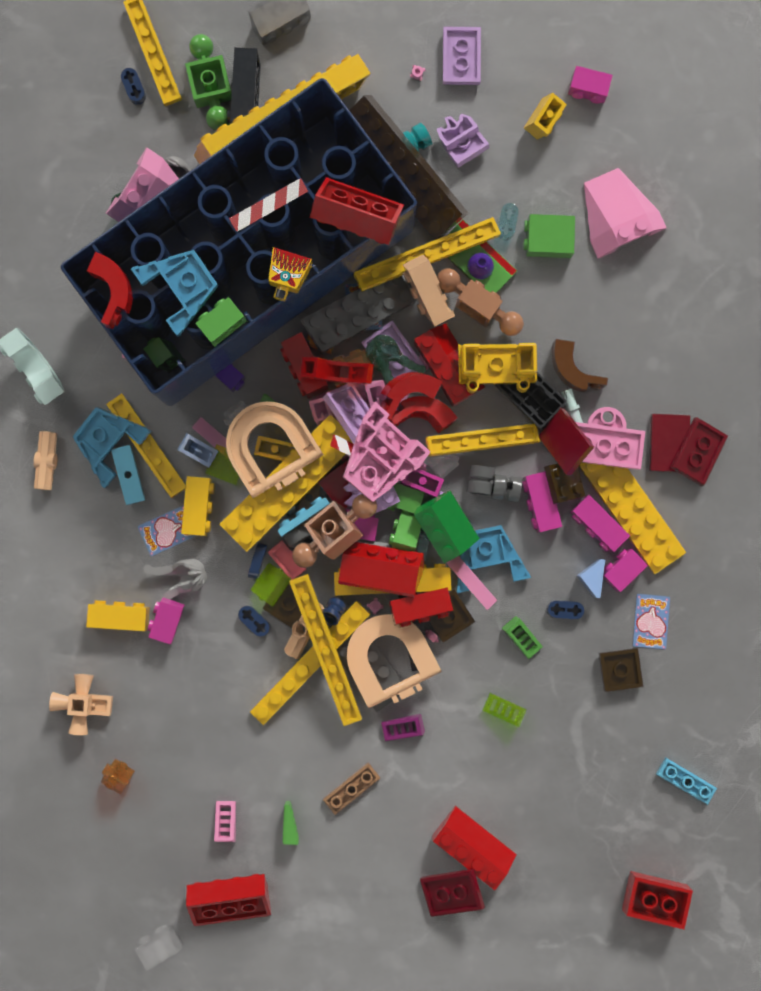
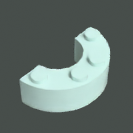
(34, 365)

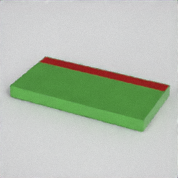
(502, 271)

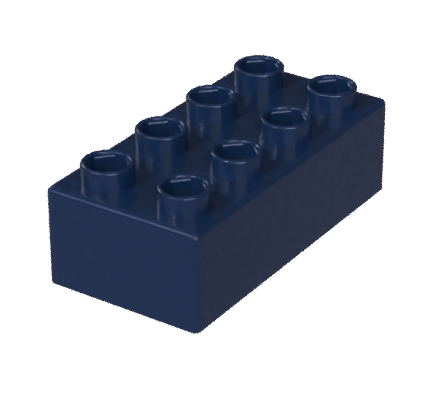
(302, 139)

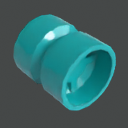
(419, 137)

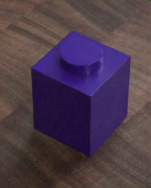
(231, 378)

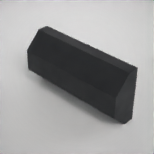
(537, 403)

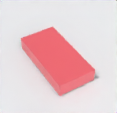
(283, 557)

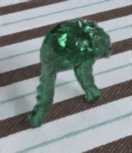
(385, 349)

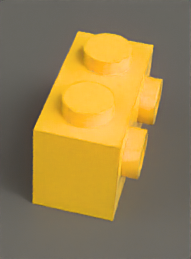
(544, 116)

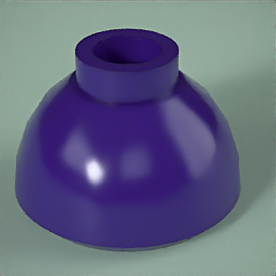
(480, 266)

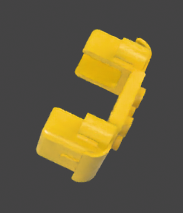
(497, 364)

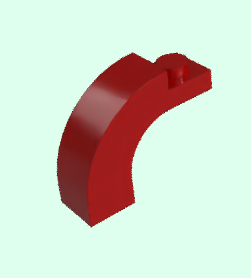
(121, 291)
(336, 371)
(405, 384)
(427, 408)

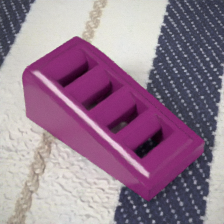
(412, 733)

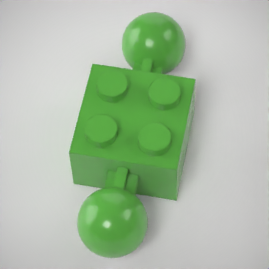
(208, 80)

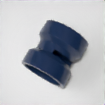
(334, 609)

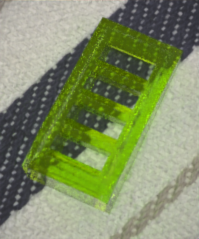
(517, 722)

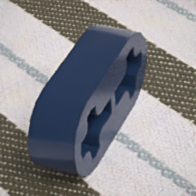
(136, 85)
(257, 561)
(564, 614)
(257, 617)

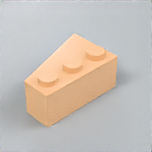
(427, 290)

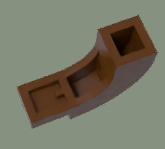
(568, 372)

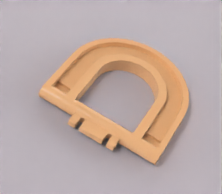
(242, 459)
(362, 671)

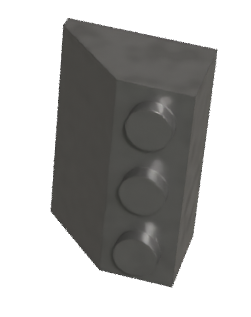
(277, 18)

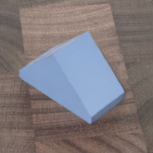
(197, 450)
(593, 577)

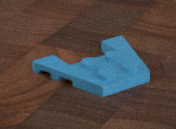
(188, 281)
(99, 436)
(490, 550)

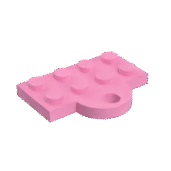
(612, 441)

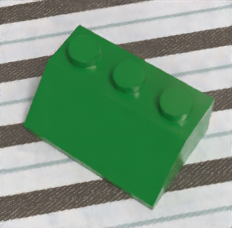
(446, 526)

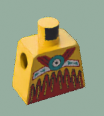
(288, 272)

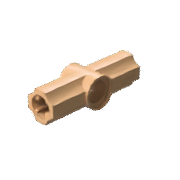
(45, 460)
(298, 638)

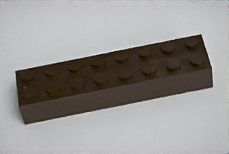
(436, 205)

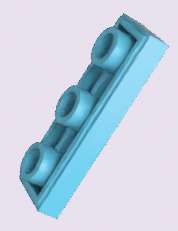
(126, 463)
(302, 516)
(677, 775)

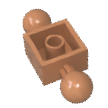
(479, 302)
(333, 530)

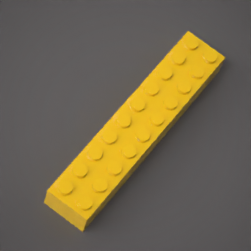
(343, 78)

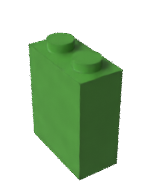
(549, 236)

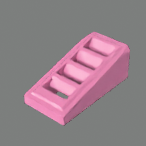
(218, 821)

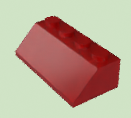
(356, 211)
(441, 356)
(381, 569)
(474, 847)
(228, 900)

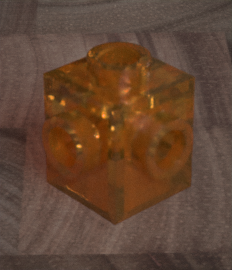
(117, 776)

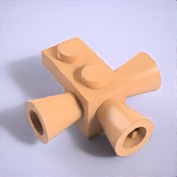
(81, 704)

